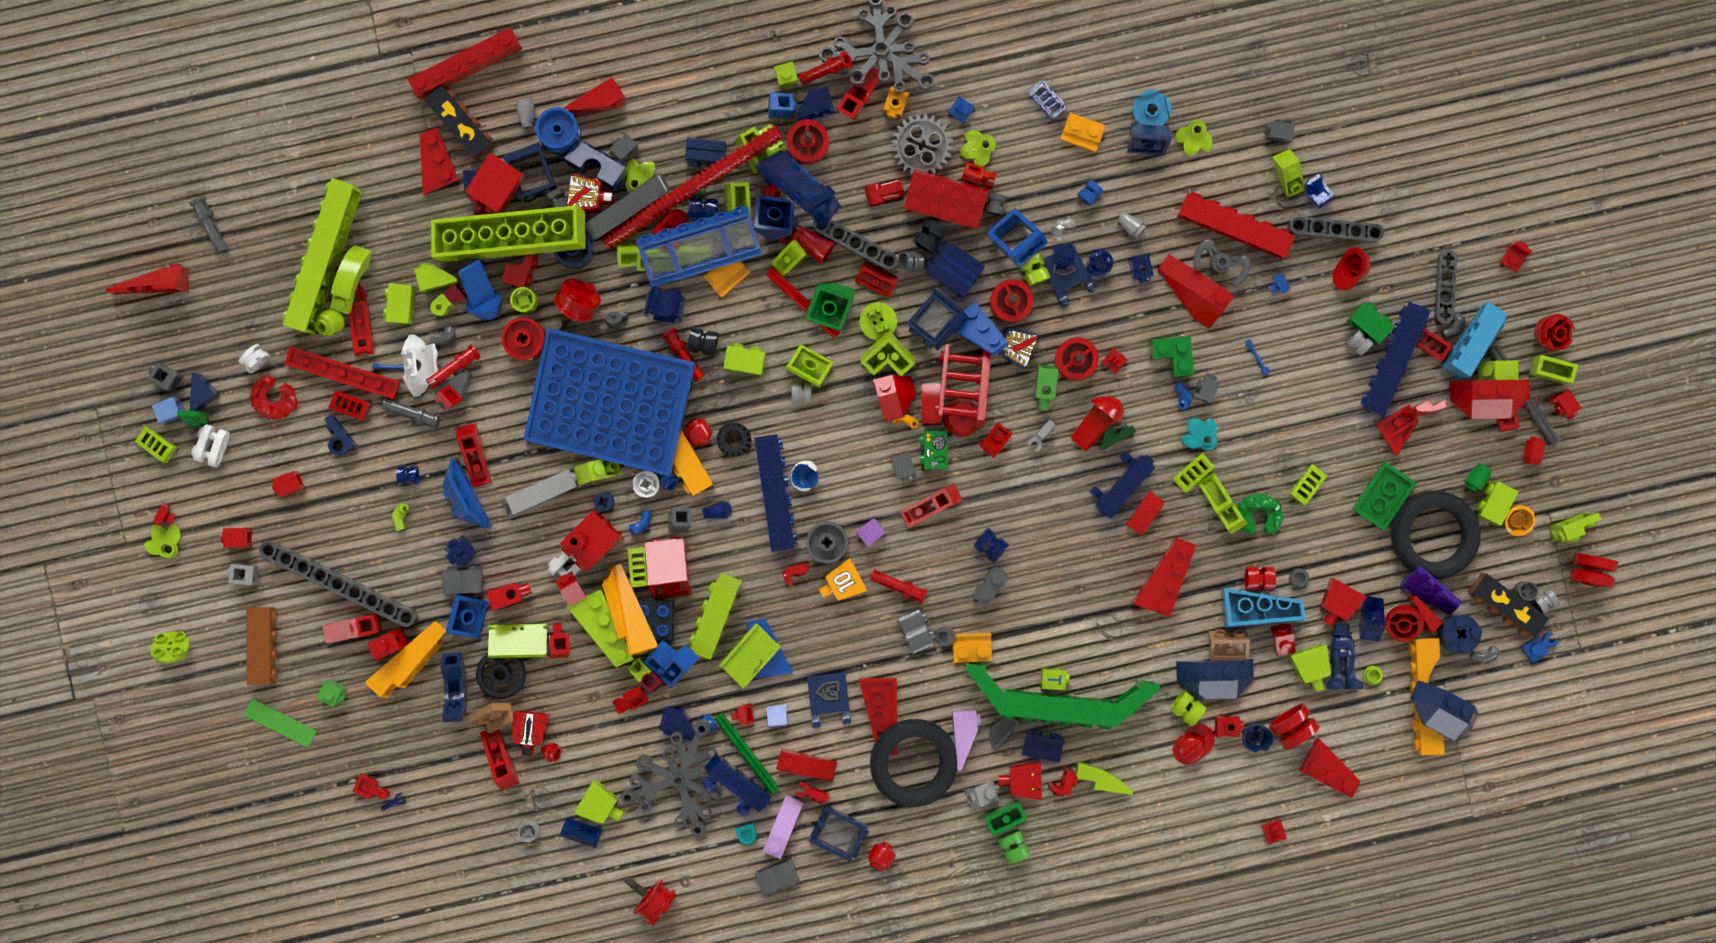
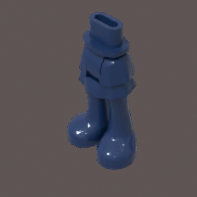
(1343, 646)

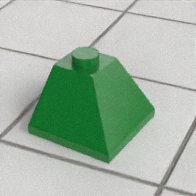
(830, 305)

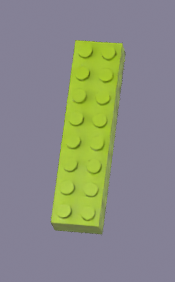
(508, 234)
(322, 255)

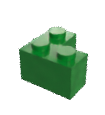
(1178, 351)

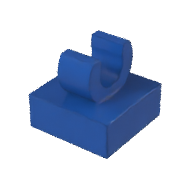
(961, 109)
(1280, 283)

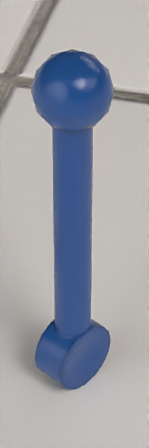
(376, 366)
(1265, 370)

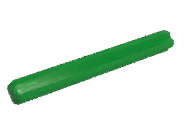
(747, 753)

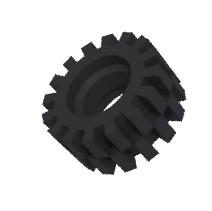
(725, 431)

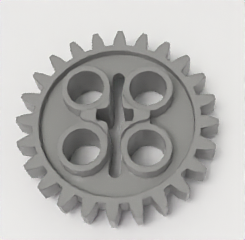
(928, 128)

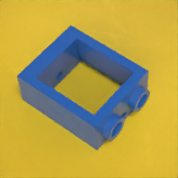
(1020, 254)

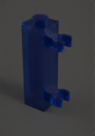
(1124, 486)
(738, 783)

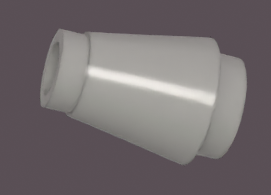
(525, 111)
(1132, 225)

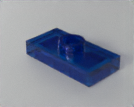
(581, 832)

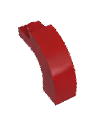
(858, 96)

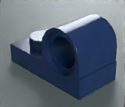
(334, 426)

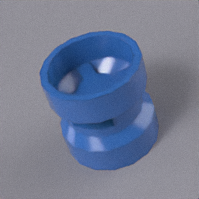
(1090, 193)

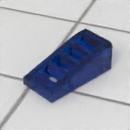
(1056, 100)

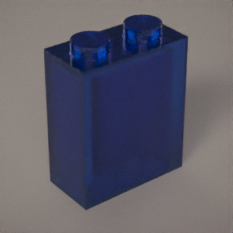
(954, 269)

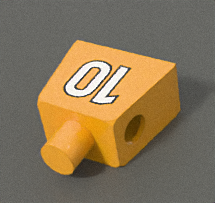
(843, 582)

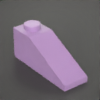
(965, 730)
(783, 826)

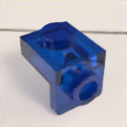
(1318, 191)

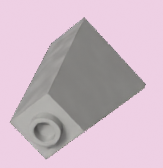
(539, 493)

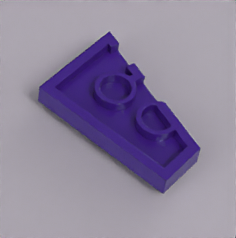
(1430, 590)

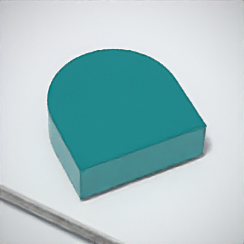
(746, 833)

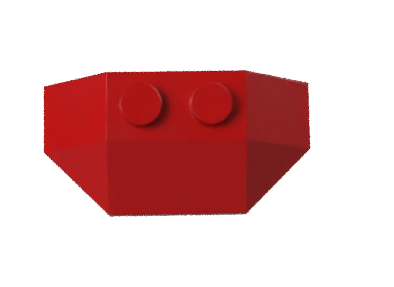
(1489, 397)

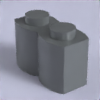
(462, 581)
(987, 589)
(916, 631)
(777, 876)

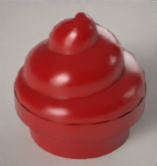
(771, 190)
(551, 752)

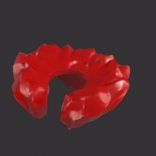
(268, 410)

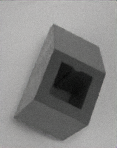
(458, 382)

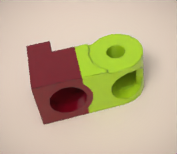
(443, 303)
(645, 676)

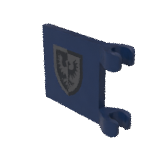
(1068, 277)
(828, 695)

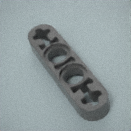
(1447, 287)

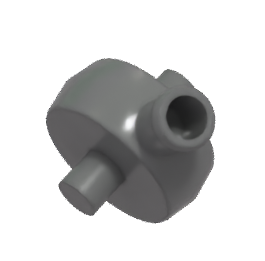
(615, 319)

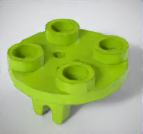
(875, 312)
(175, 642)

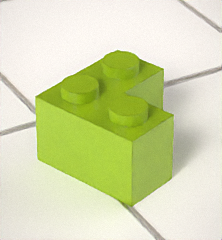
(888, 351)

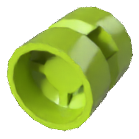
(1036, 276)
(524, 300)
(1192, 713)

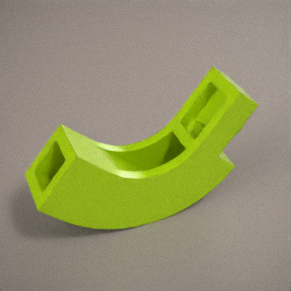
(347, 277)

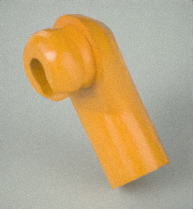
(908, 420)

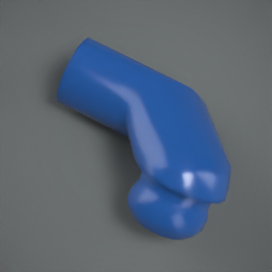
(641, 526)

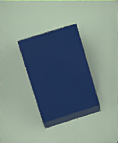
(201, 392)

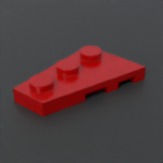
(435, 162)
(1329, 769)

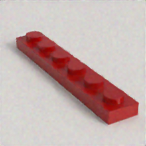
(342, 372)

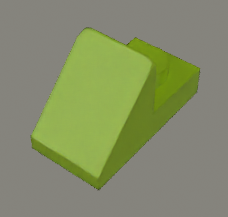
(789, 258)
(1498, 370)

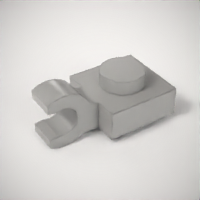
(1046, 431)

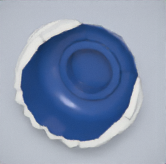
(804, 476)

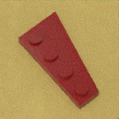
(881, 704)

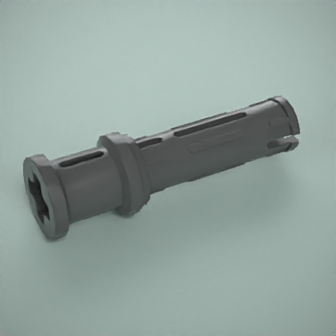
(206, 217)
(420, 415)

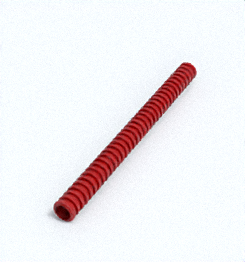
(691, 187)

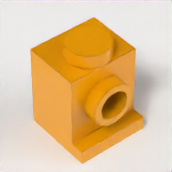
(895, 111)

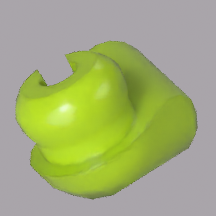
(398, 516)

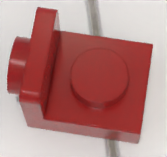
(1515, 255)
(798, 570)

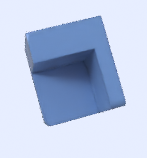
(167, 410)

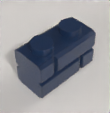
(704, 151)

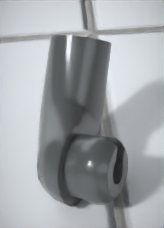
(1459, 322)
(445, 339)
(1487, 657)

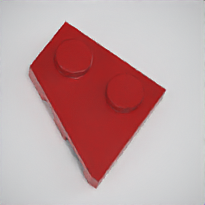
(1397, 429)

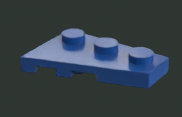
(981, 331)
(778, 663)

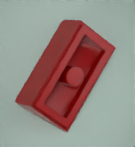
(877, 279)

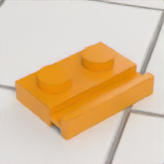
(1082, 132)
(726, 277)
(972, 647)

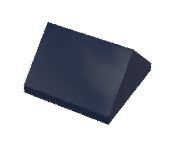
(1148, 139)
(774, 217)

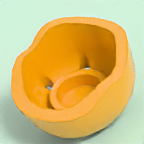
(1518, 519)

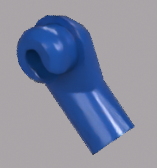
(1184, 397)

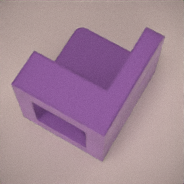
(870, 532)

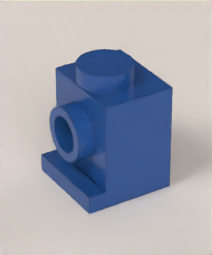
(781, 105)

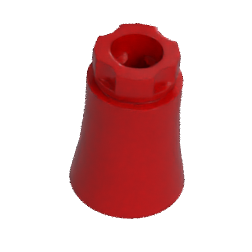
(813, 244)

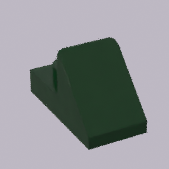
(1110, 438)

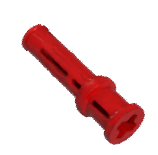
(831, 66)
(678, 347)
(460, 362)
(907, 589)

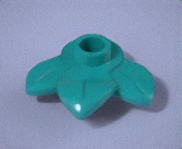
(1199, 431)

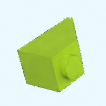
(433, 278)

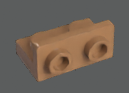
(1229, 645)
(494, 716)

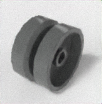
(816, 545)

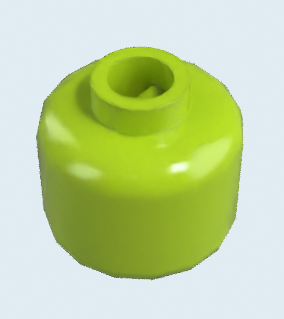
(329, 322)

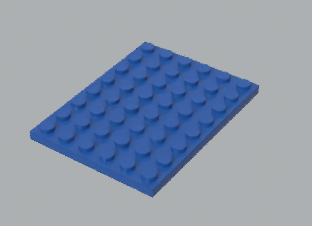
(609, 401)

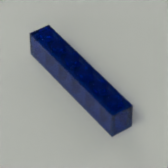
(1396, 359)
(774, 492)

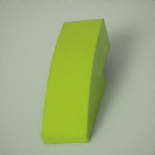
(1222, 503)
(1101, 779)

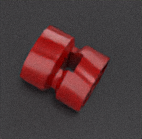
(1259, 578)

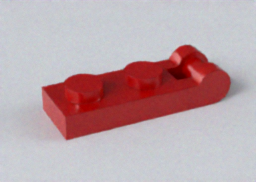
(361, 328)

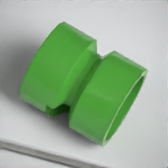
(1017, 852)

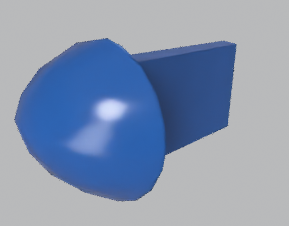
(481, 298)

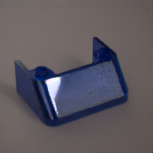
(799, 186)

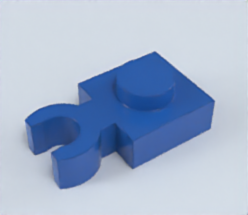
(1537, 647)

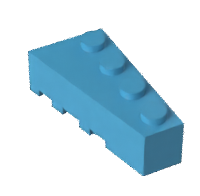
(1251, 609)

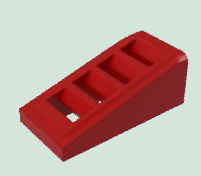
(1440, 358)
(363, 411)
(1431, 621)

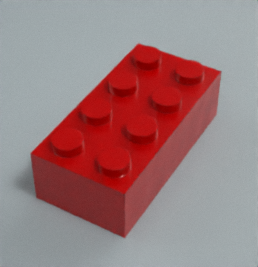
(945, 198)

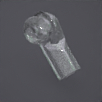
(1060, 226)

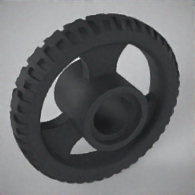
(486, 684)

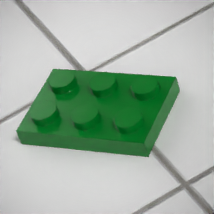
(1383, 496)

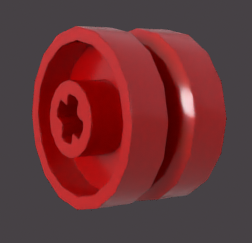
(514, 333)
(1593, 571)
(1294, 726)

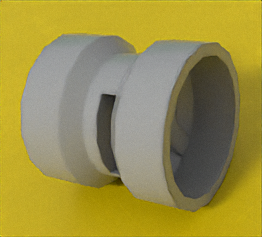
(1358, 340)
(801, 392)
(1546, 601)
(525, 831)

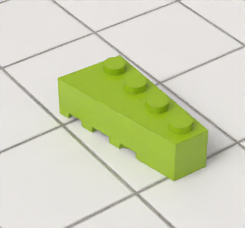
(715, 615)
(597, 621)

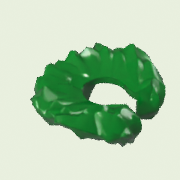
(1266, 504)

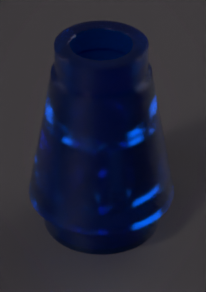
(719, 510)

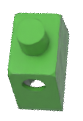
(1045, 376)

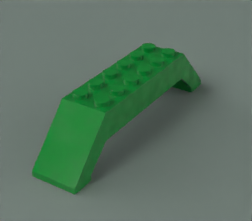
(1062, 707)

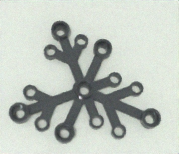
(899, 63)
(687, 758)

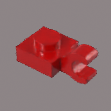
(976, 174)
(632, 699)
(368, 786)
(818, 796)

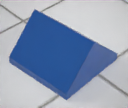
(467, 616)

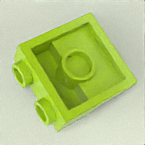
(1573, 528)

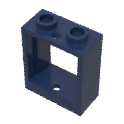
(526, 153)

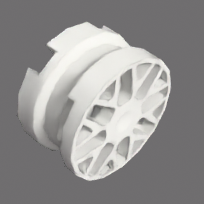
(254, 358)
(646, 484)

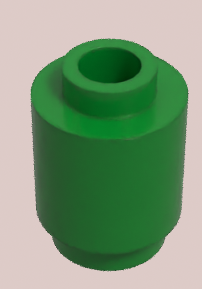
(1478, 478)

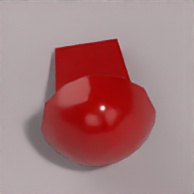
(1098, 420)

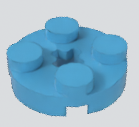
(1157, 101)

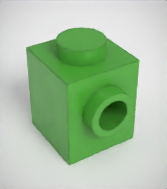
(332, 693)

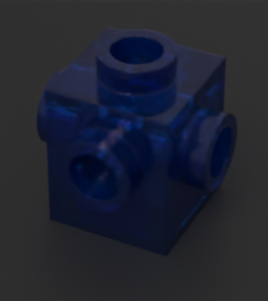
(455, 546)

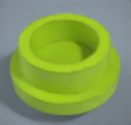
(1372, 675)

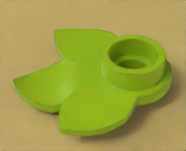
(1194, 141)
(974, 147)
(639, 173)
(162, 539)

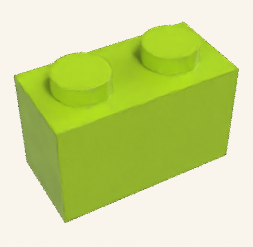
(737, 195)
(399, 304)
(744, 360)
(1553, 369)
(1496, 503)

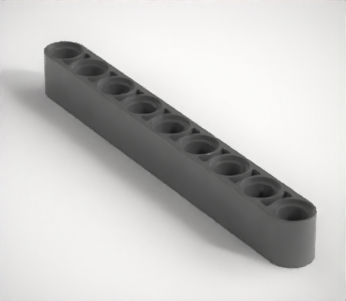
(330, 579)

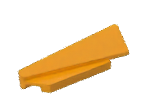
(627, 613)
(407, 662)

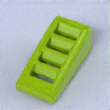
(168, 453)
(1194, 462)
(1309, 494)
(633, 582)

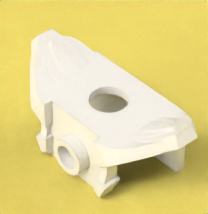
(414, 350)

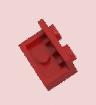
(1067, 781)

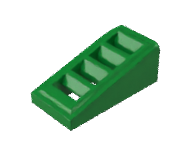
(194, 419)

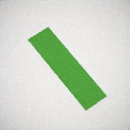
(280, 723)

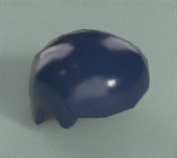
(1257, 737)

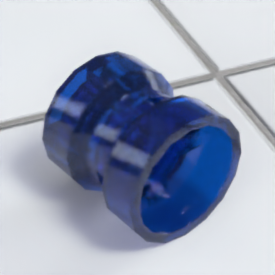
(407, 475)

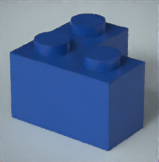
(670, 664)

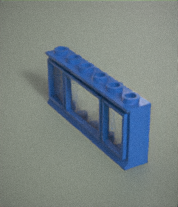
(699, 246)

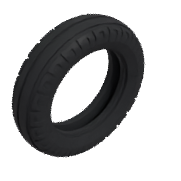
(1469, 533)
(937, 786)

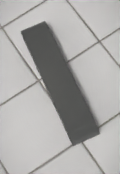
(626, 206)
(1344, 229)
(861, 251)

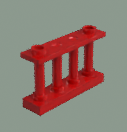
(978, 396)

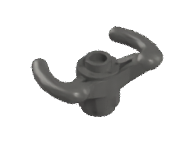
(1221, 261)

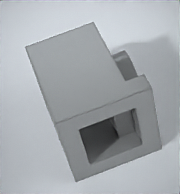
(235, 577)

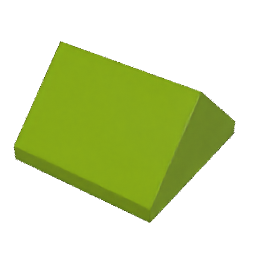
(809, 366)

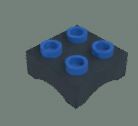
(659, 617)

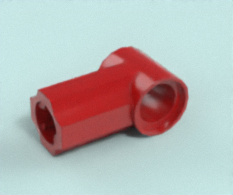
(879, 193)

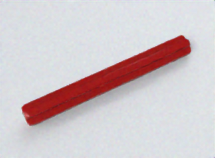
(796, 296)

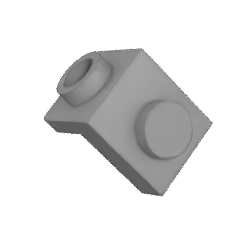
(981, 795)

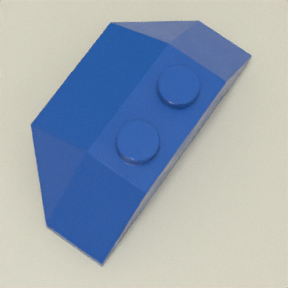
(463, 497)

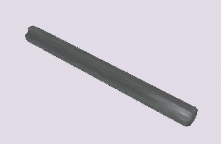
(1531, 406)

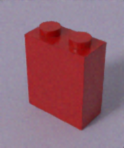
(494, 184)

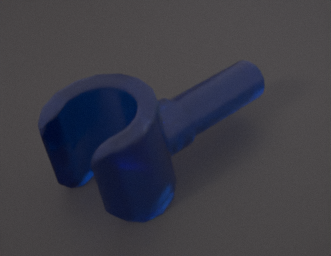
(393, 802)

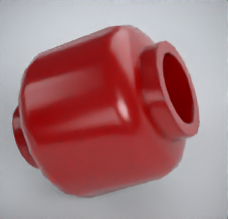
(698, 432)
(881, 856)

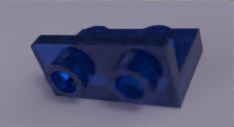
(1043, 746)

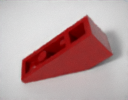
(601, 98)
(473, 454)
(931, 505)
(499, 760)
(806, 765)

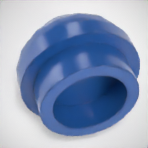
(669, 482)
(710, 719)

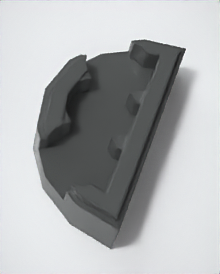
(1001, 730)

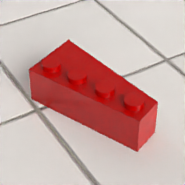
(1166, 579)

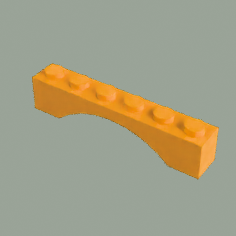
(1424, 656)

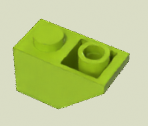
(1289, 173)
(596, 471)

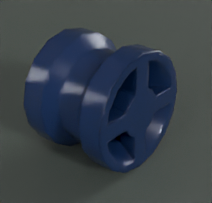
(606, 504)

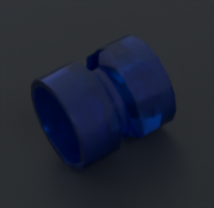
(699, 208)
(1099, 264)
(995, 550)

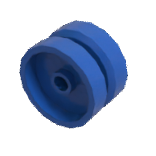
(547, 130)

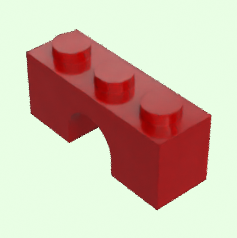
(520, 274)

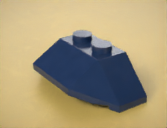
(1215, 678)
(1443, 711)

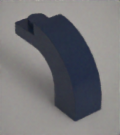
(455, 687)

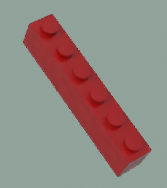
(465, 63)
(1235, 225)

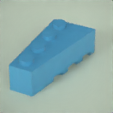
(1475, 341)

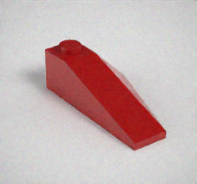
(159, 281)
(1198, 293)

